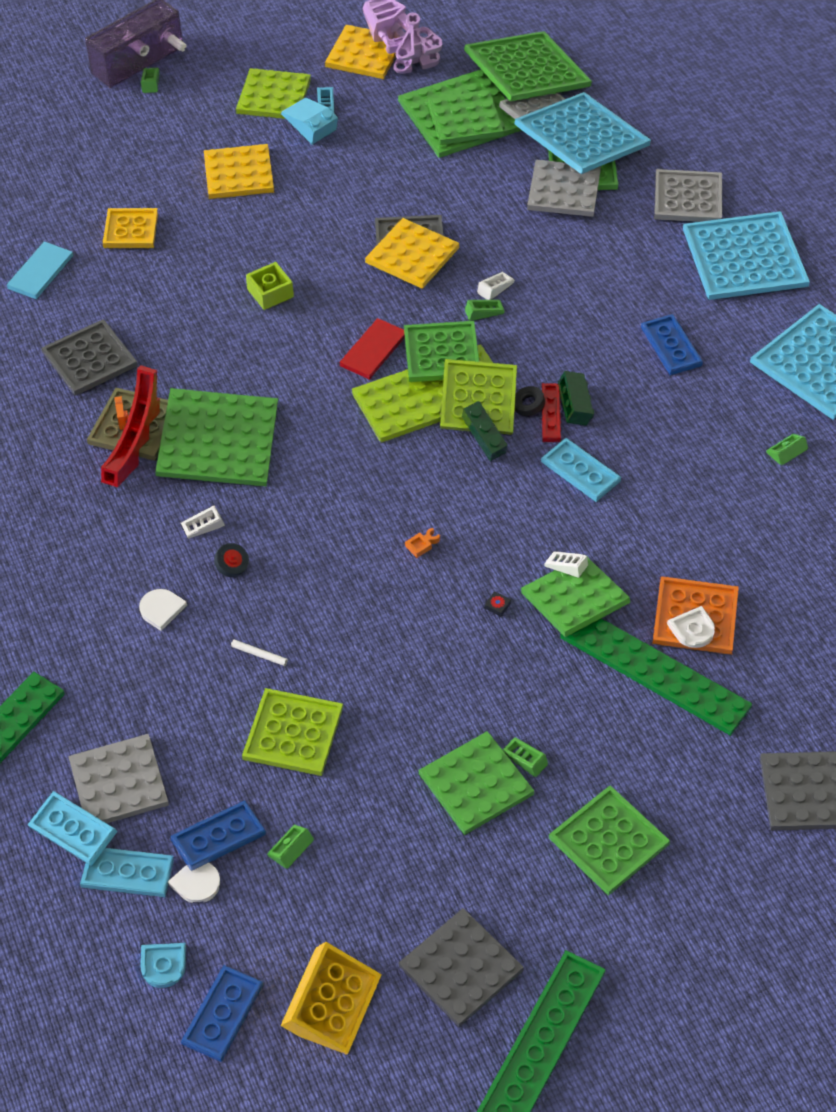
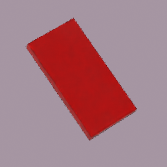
(373, 348)

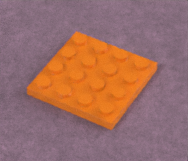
(682, 595)

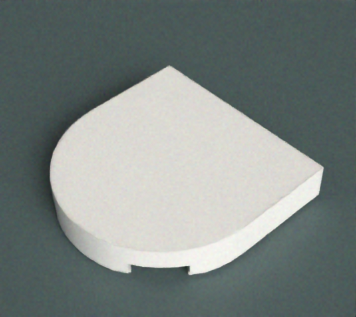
(161, 607)
(693, 628)
(196, 885)

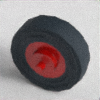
(231, 560)

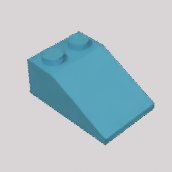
(311, 119)

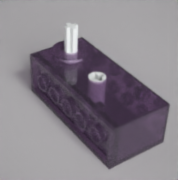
(134, 42)

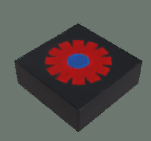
(497, 604)

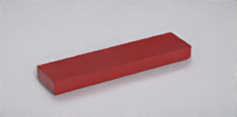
(551, 413)

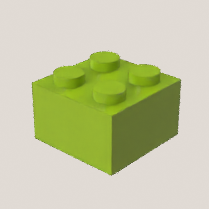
(269, 285)

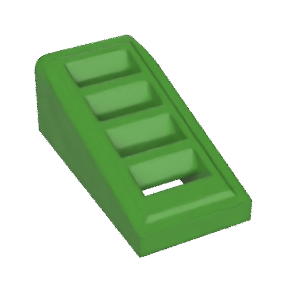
(150, 80)
(483, 308)
(534, 765)

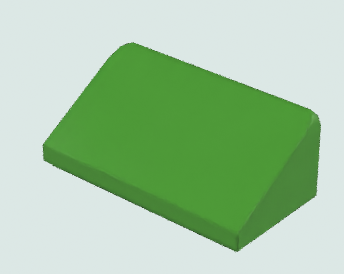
(788, 448)
(291, 846)

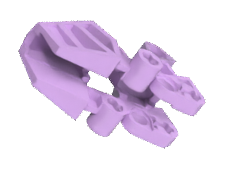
(387, 20)

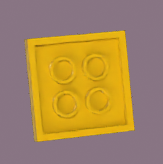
(130, 228)

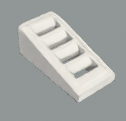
(493, 286)
(211, 525)
(576, 563)

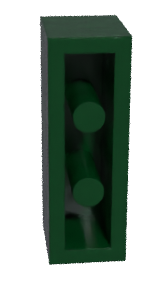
(575, 398)
(484, 431)

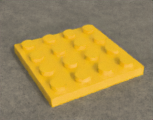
(359, 53)
(238, 171)
(412, 253)

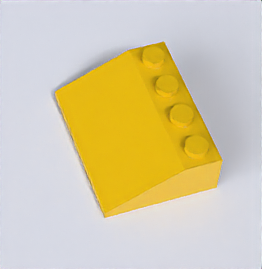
(331, 999)

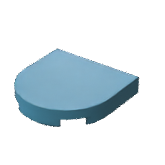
(163, 963)

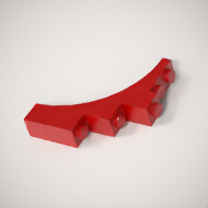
(136, 432)

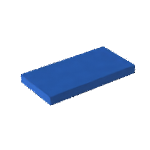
(671, 344)
(218, 835)
(222, 1013)

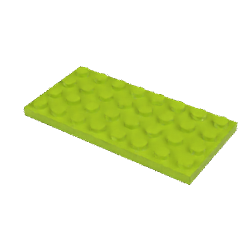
(402, 406)

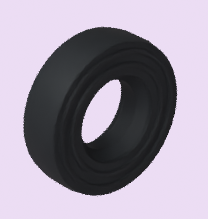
(532, 409)

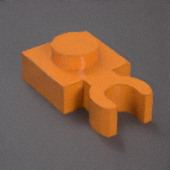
(122, 415)
(421, 544)

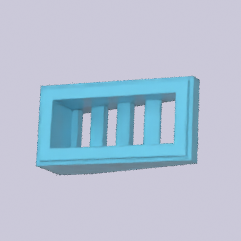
(326, 92)

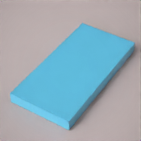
(40, 270)
(581, 469)
(72, 828)
(129, 872)

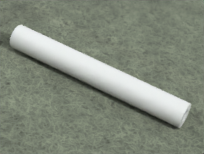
(259, 652)

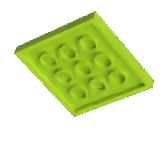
(271, 92)
(478, 381)
(293, 731)

